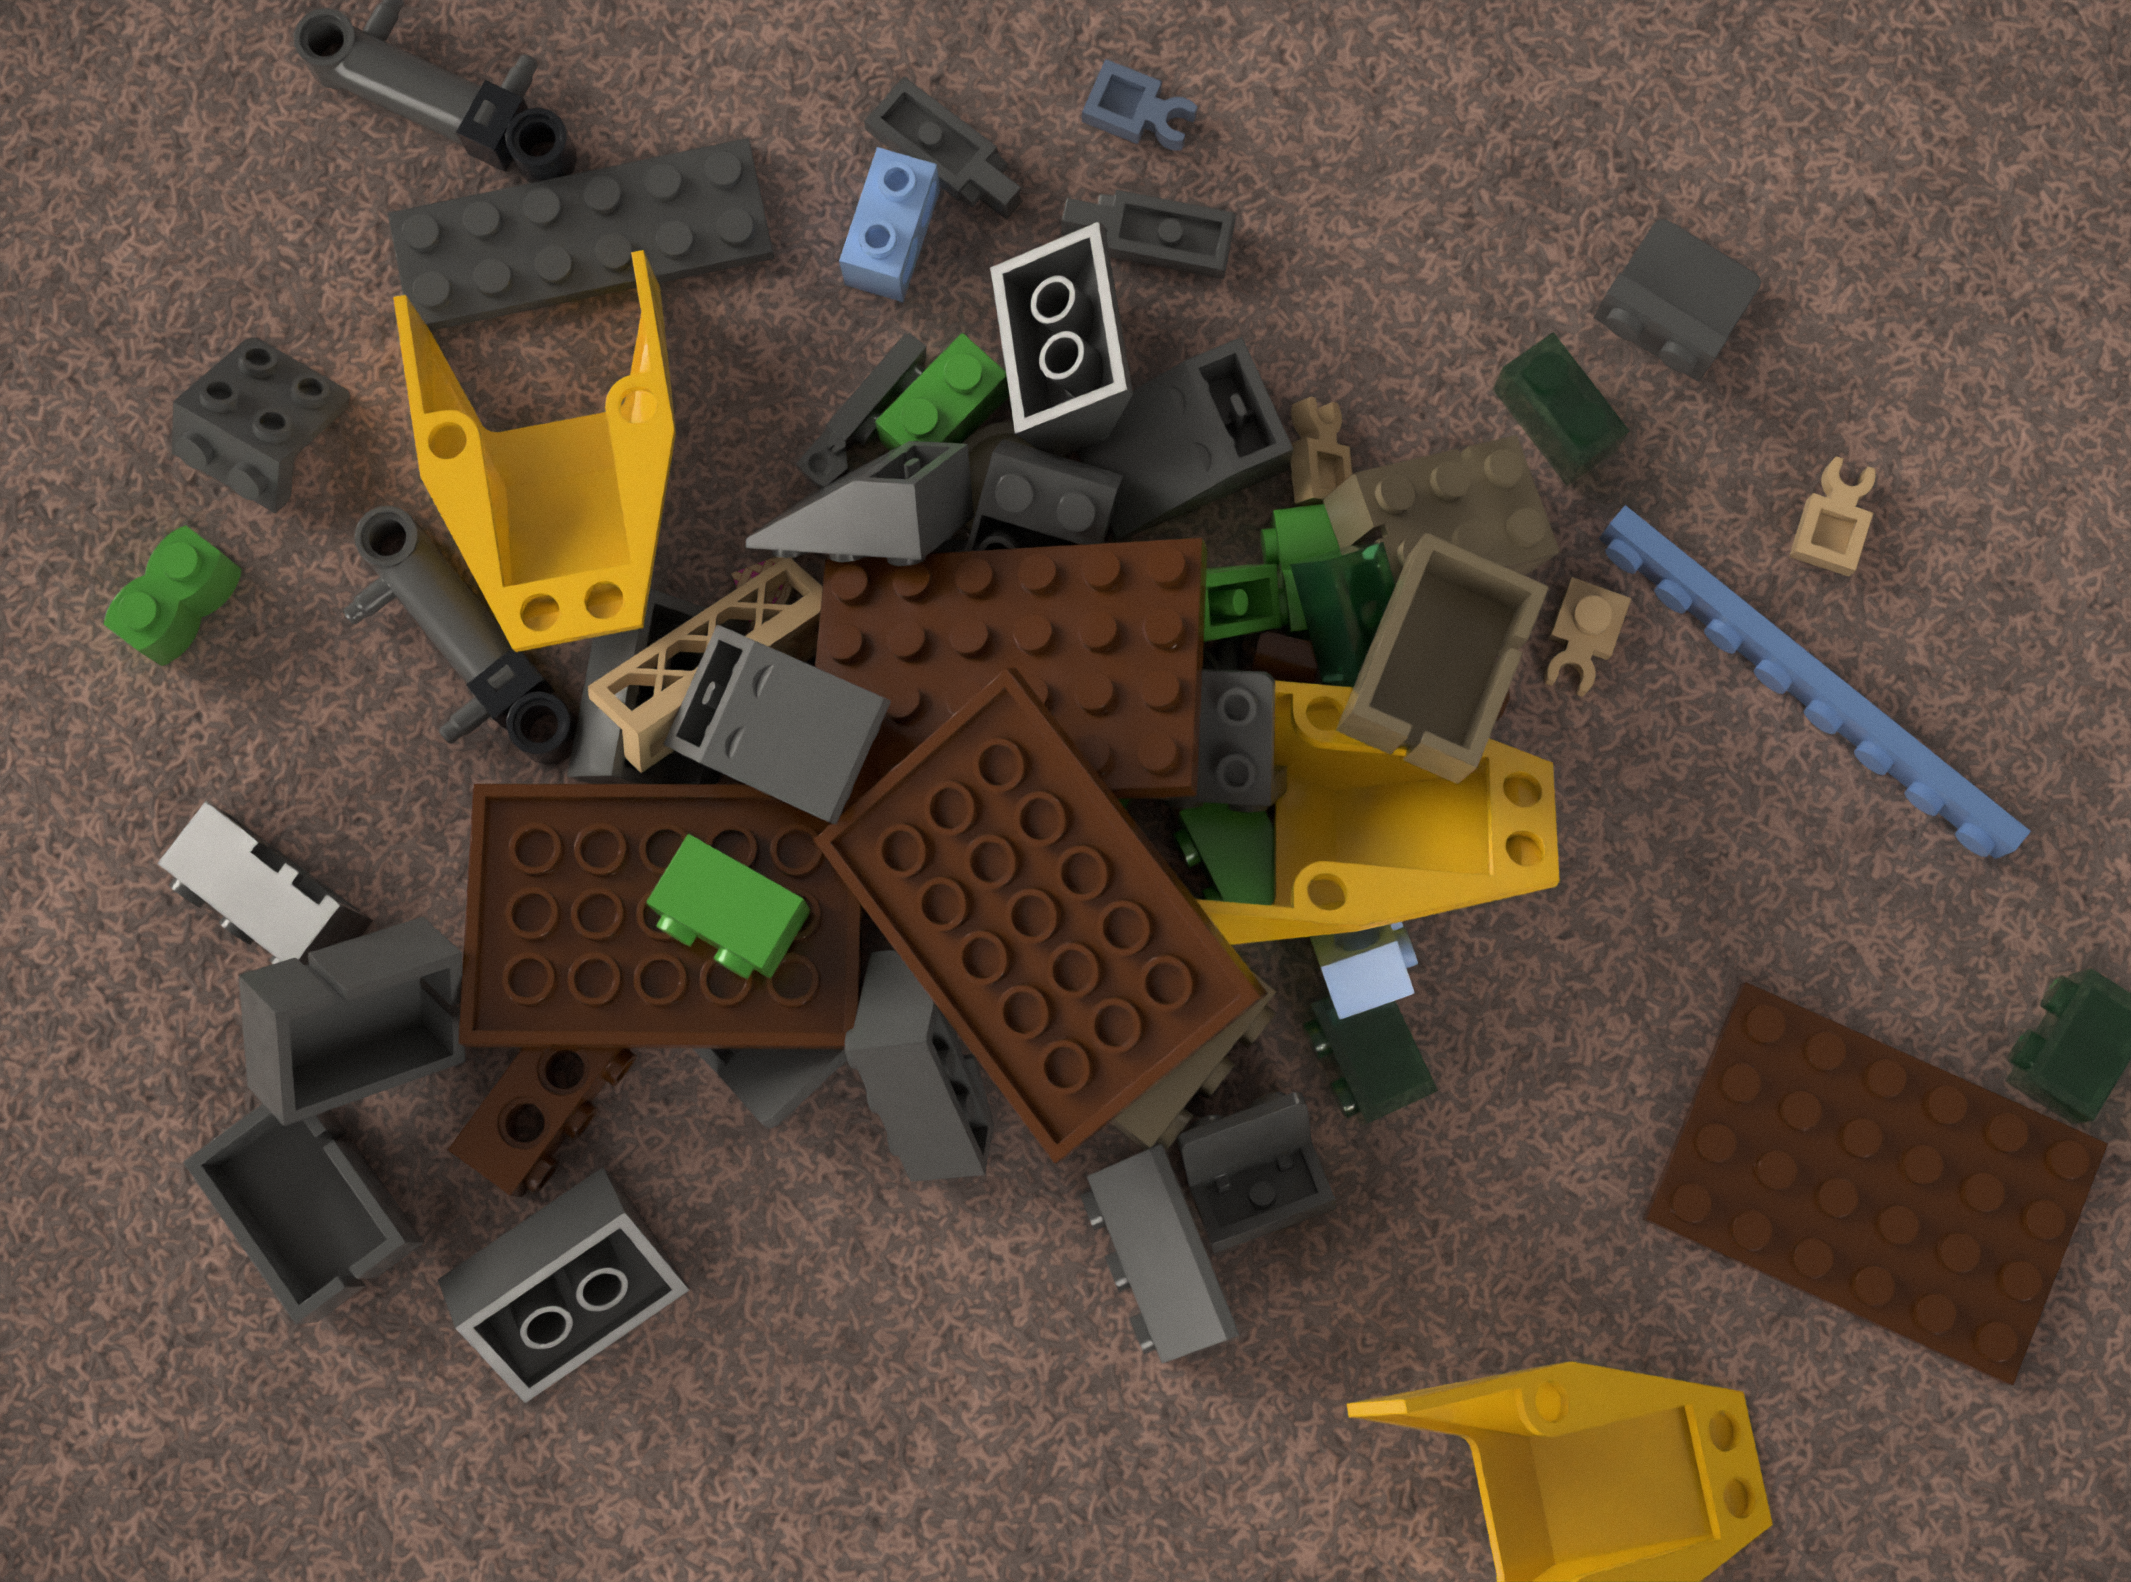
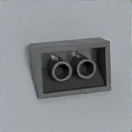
(1063, 342)
(598, 741)
(1158, 1256)
(561, 1286)

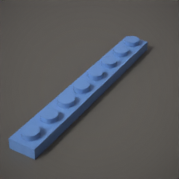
(1828, 699)

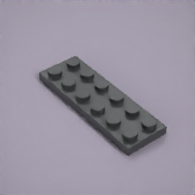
(577, 234)

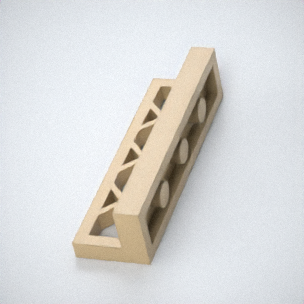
(787, 629)

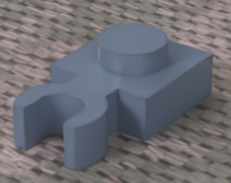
(1129, 103)

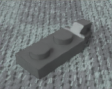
(965, 160)
(1158, 231)
(856, 418)

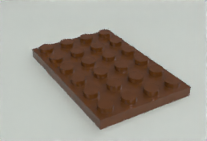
(1092, 628)
(1038, 915)
(574, 953)
(1876, 1183)

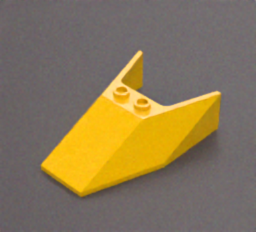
(554, 512)
(1384, 840)
(1599, 1470)

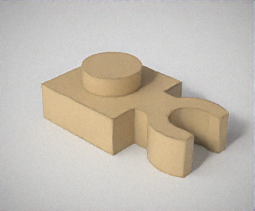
(1317, 459)
(1832, 526)
(1587, 626)

